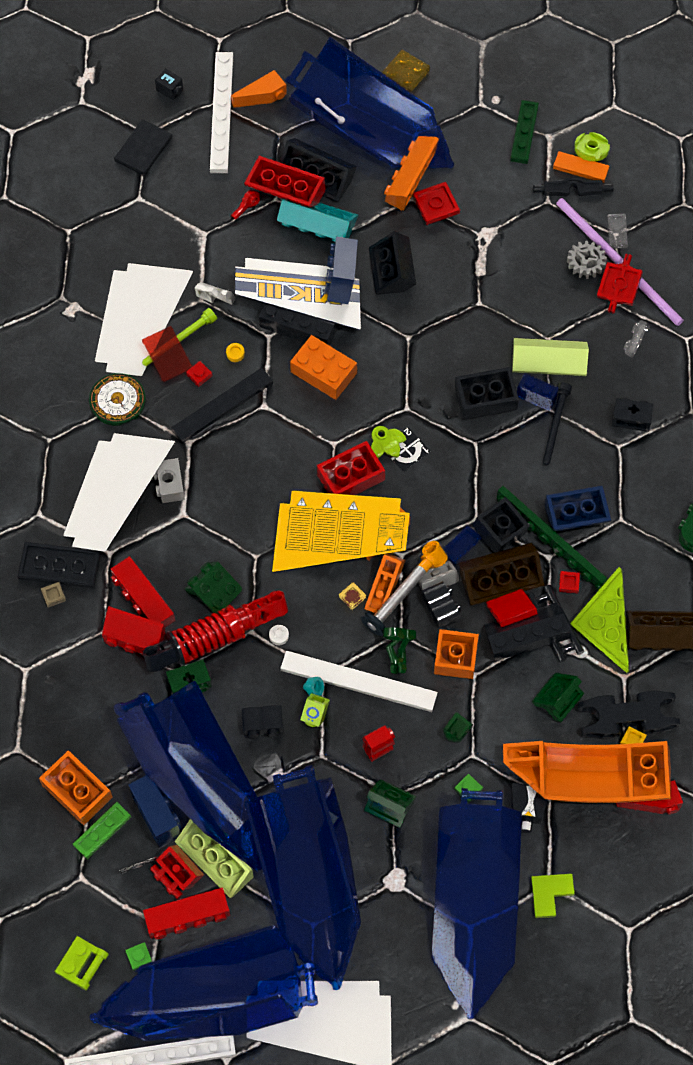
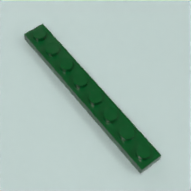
(559, 545)

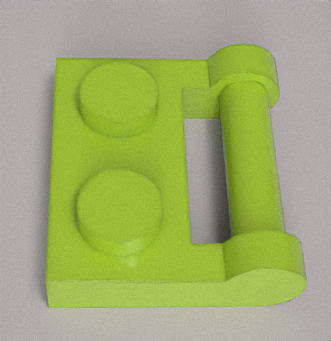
(76, 959)

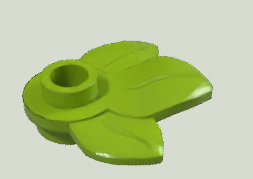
(389, 443)

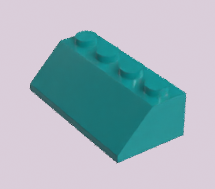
(320, 219)

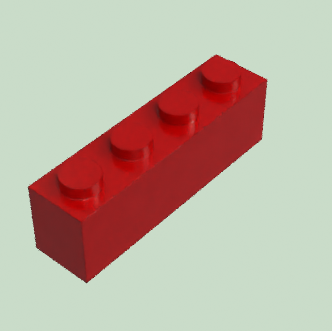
(141, 592)
(186, 913)

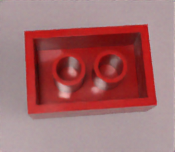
(351, 471)

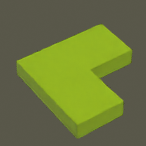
(546, 888)

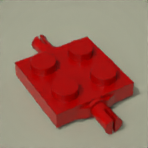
(619, 283)

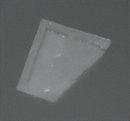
(632, 345)

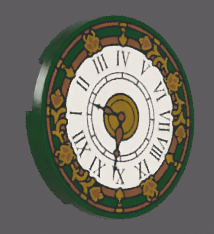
(117, 399)

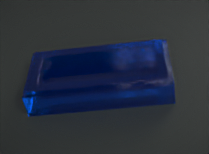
(461, 544)

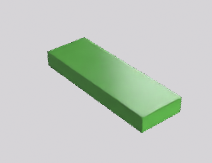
(102, 830)

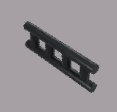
(575, 644)

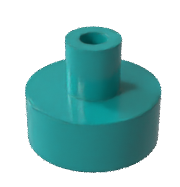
(314, 685)

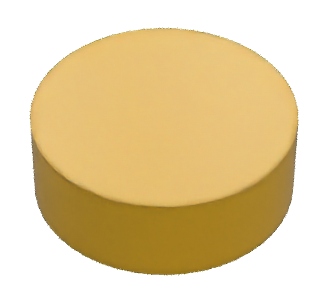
(235, 352)

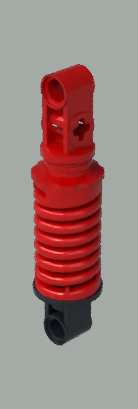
(213, 631)

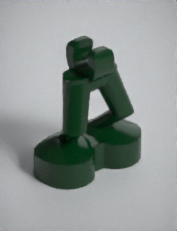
(397, 635)

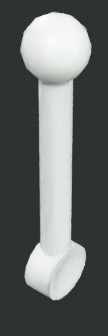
(341, 120)

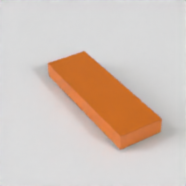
(580, 167)

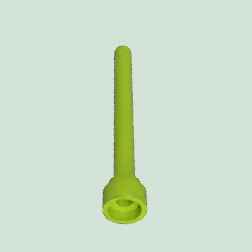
(207, 317)

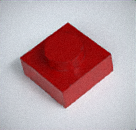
(199, 373)
(569, 582)

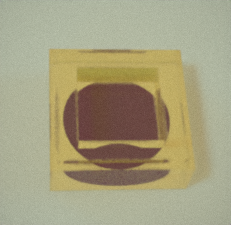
(352, 595)

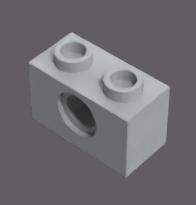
(169, 491)

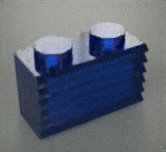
(537, 392)

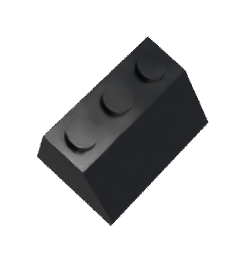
(392, 264)

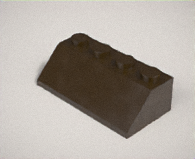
(501, 573)
(660, 629)

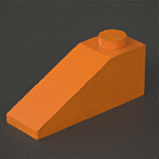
(262, 91)
(384, 582)

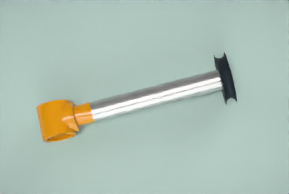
(432, 557)

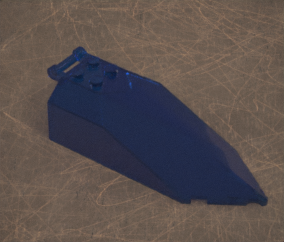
(376, 110)
(193, 765)
(308, 870)
(476, 896)
(213, 990)

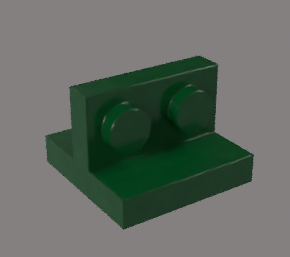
(559, 695)
(389, 802)

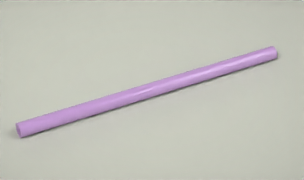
(617, 259)

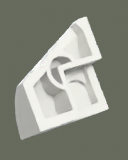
(210, 292)

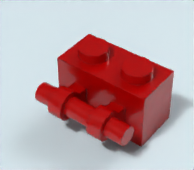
(179, 868)

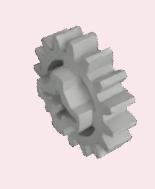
(586, 259)

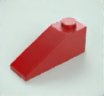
(657, 806)

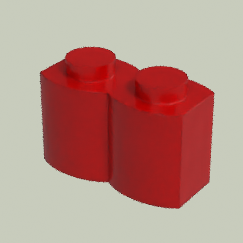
(378, 742)

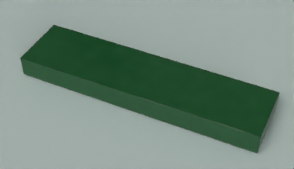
(524, 132)

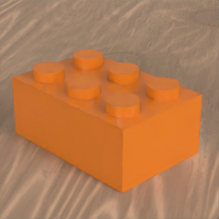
(323, 367)
(75, 787)

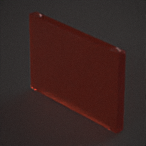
(167, 353)

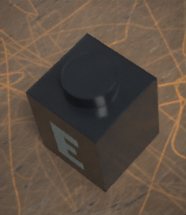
(169, 84)

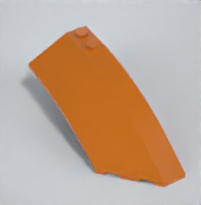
(593, 771)

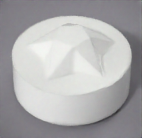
(279, 635)

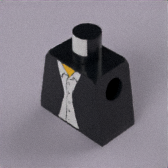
(529, 803)

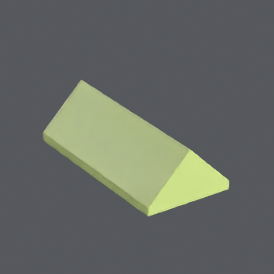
(550, 357)
(214, 859)

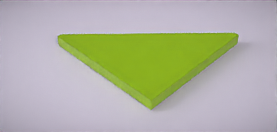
(605, 621)

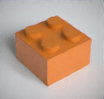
(456, 654)

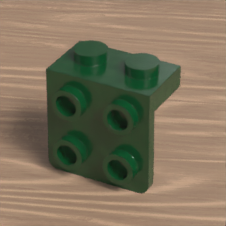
(214, 586)

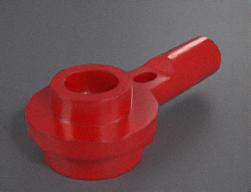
(250, 200)

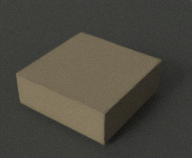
(53, 594)

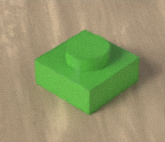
(470, 783)
(138, 956)

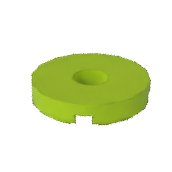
(588, 153)

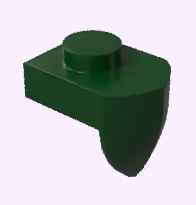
(457, 728)

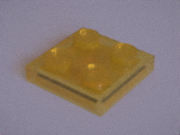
(406, 70)

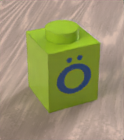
(314, 710)

